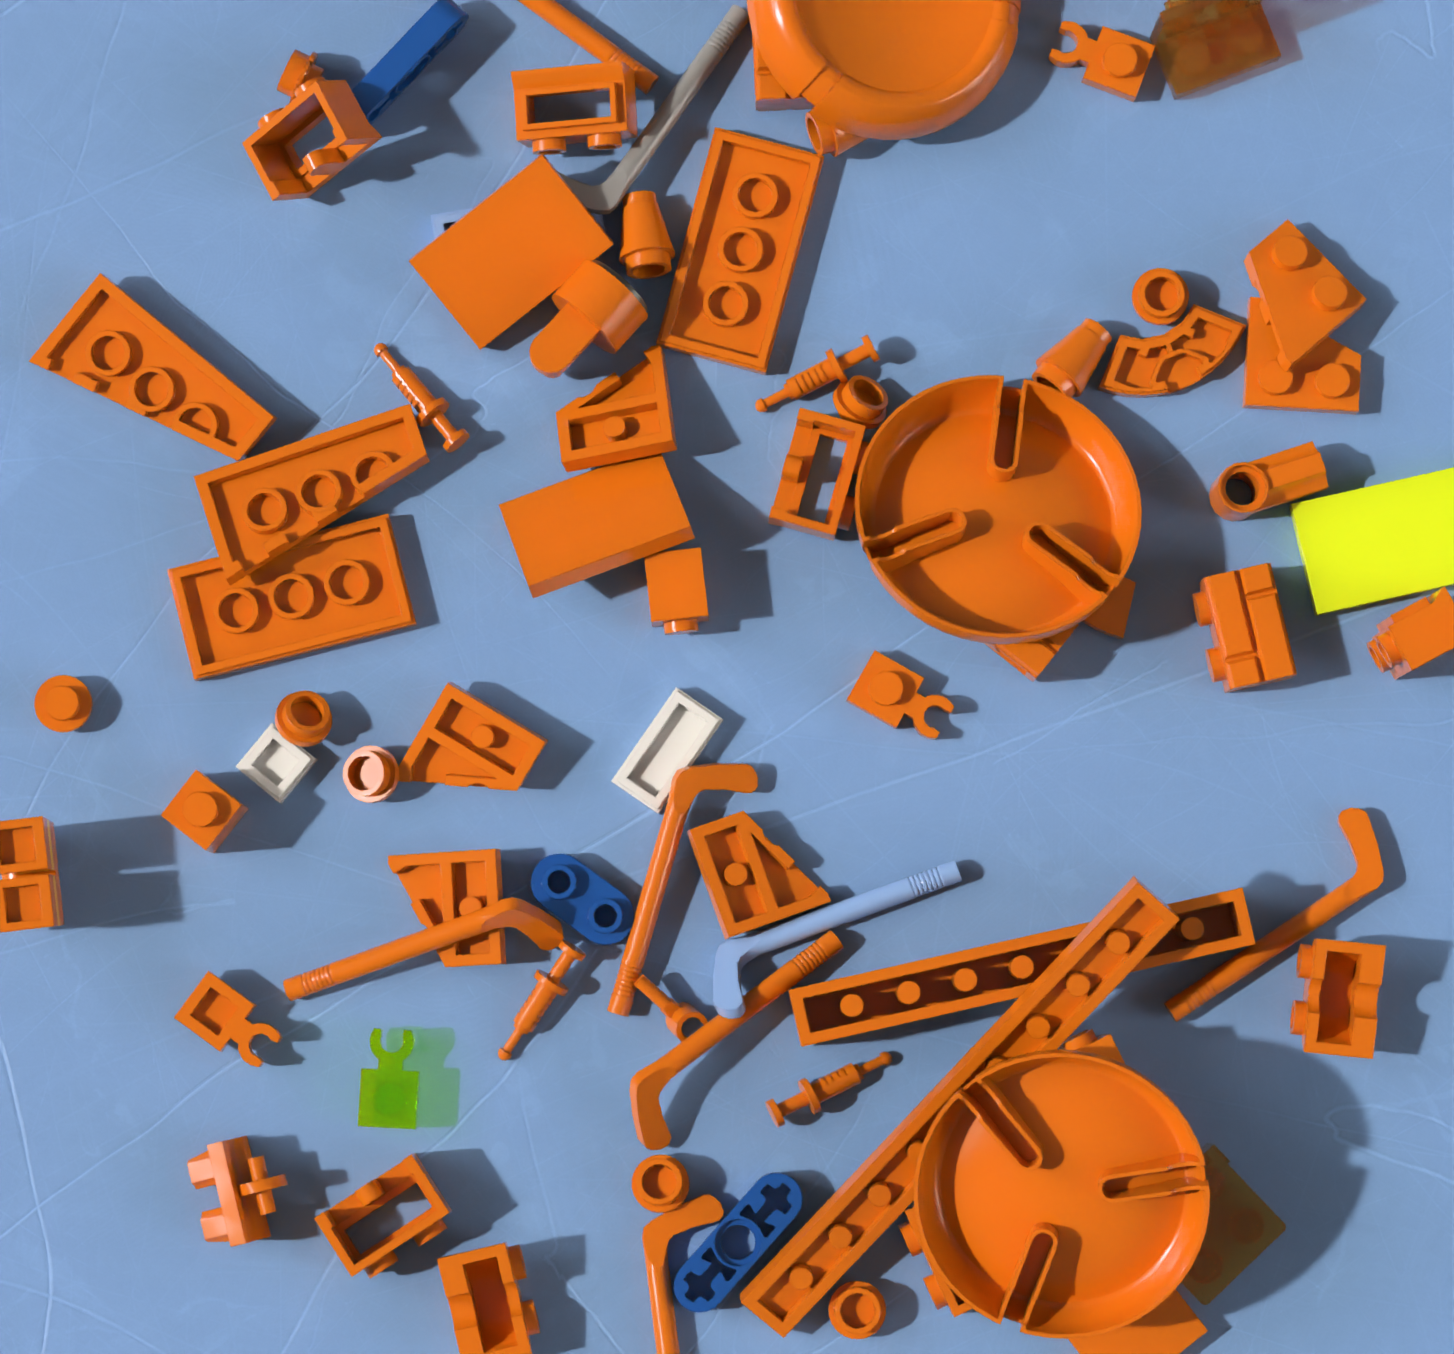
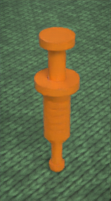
(820, 374)
(429, 408)
(542, 996)
(824, 1088)

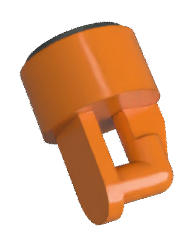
(592, 308)

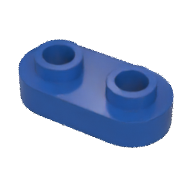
(582, 899)

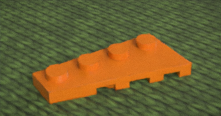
(143, 365)
(297, 489)

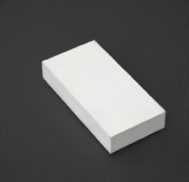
(667, 745)

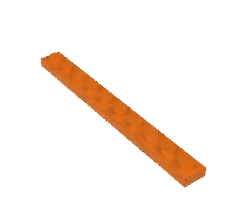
(885, 1180)

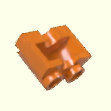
(1338, 997)
(488, 1300)

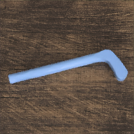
(738, 951)

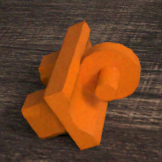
(241, 1188)

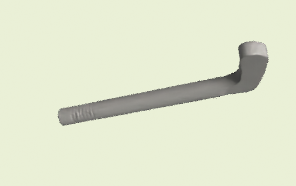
(609, 194)

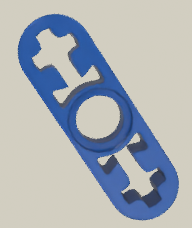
(409, 58)
(699, 1265)

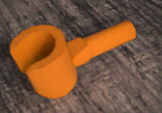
(675, 1012)

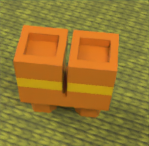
(29, 875)

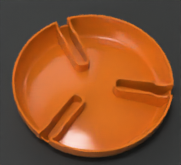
(887, 62)
(997, 509)
(1061, 1194)

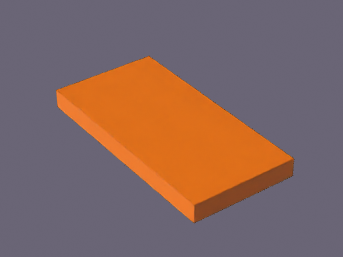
(740, 251)
(309, 598)

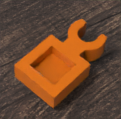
(1113, 62)
(890, 691)
(220, 1015)

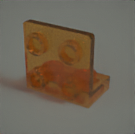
(1211, 42)
(1236, 1230)

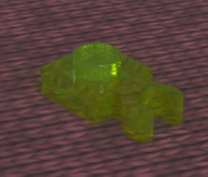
(389, 1093)

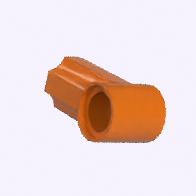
(1271, 480)

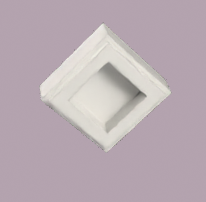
(276, 764)

